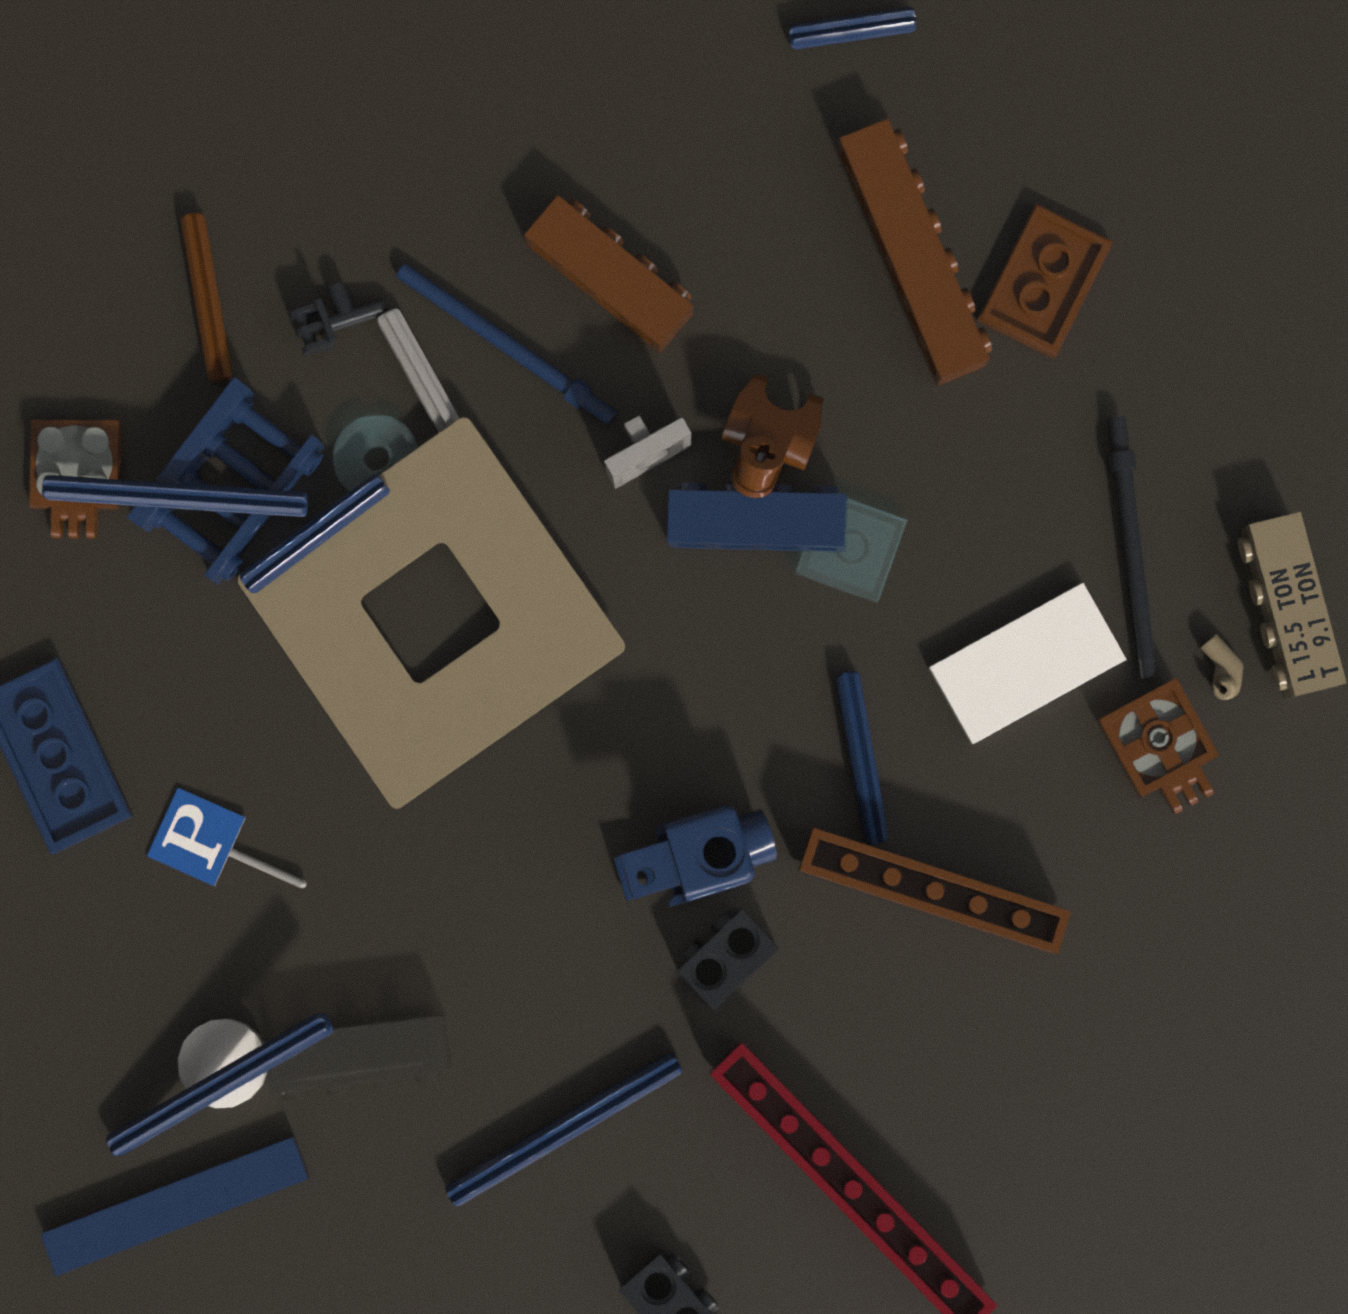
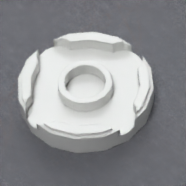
(213, 1048)

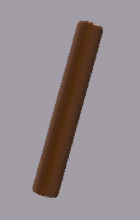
(206, 297)

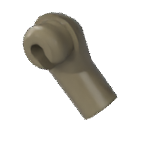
(1227, 670)

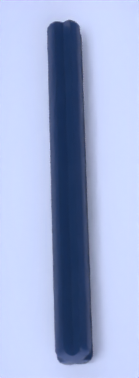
(175, 495)
(220, 1083)
(563, 1129)

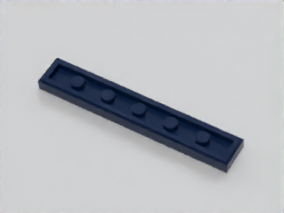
(175, 1206)

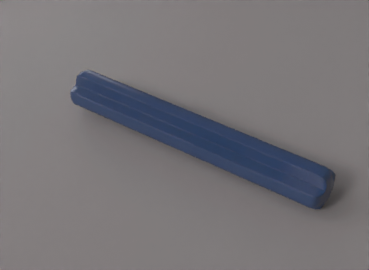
(314, 533)
(862, 758)

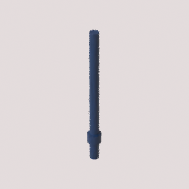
(575, 392)

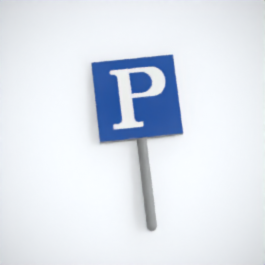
(200, 837)

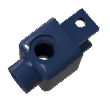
(679, 858)

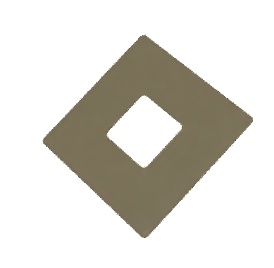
(545, 641)

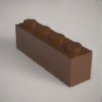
(609, 273)

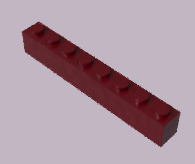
(849, 1184)

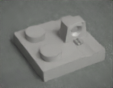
(647, 449)

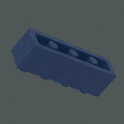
(768, 523)

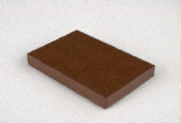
(1045, 281)

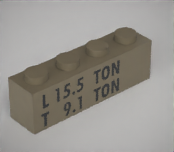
(1292, 606)

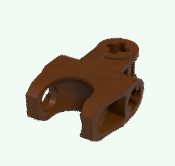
(769, 437)

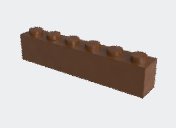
(914, 252)
(934, 891)

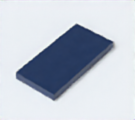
(58, 758)

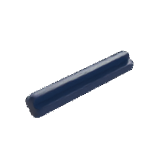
(852, 28)

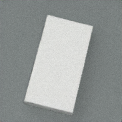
(1027, 663)

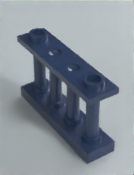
(210, 442)

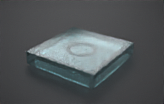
(870, 551)

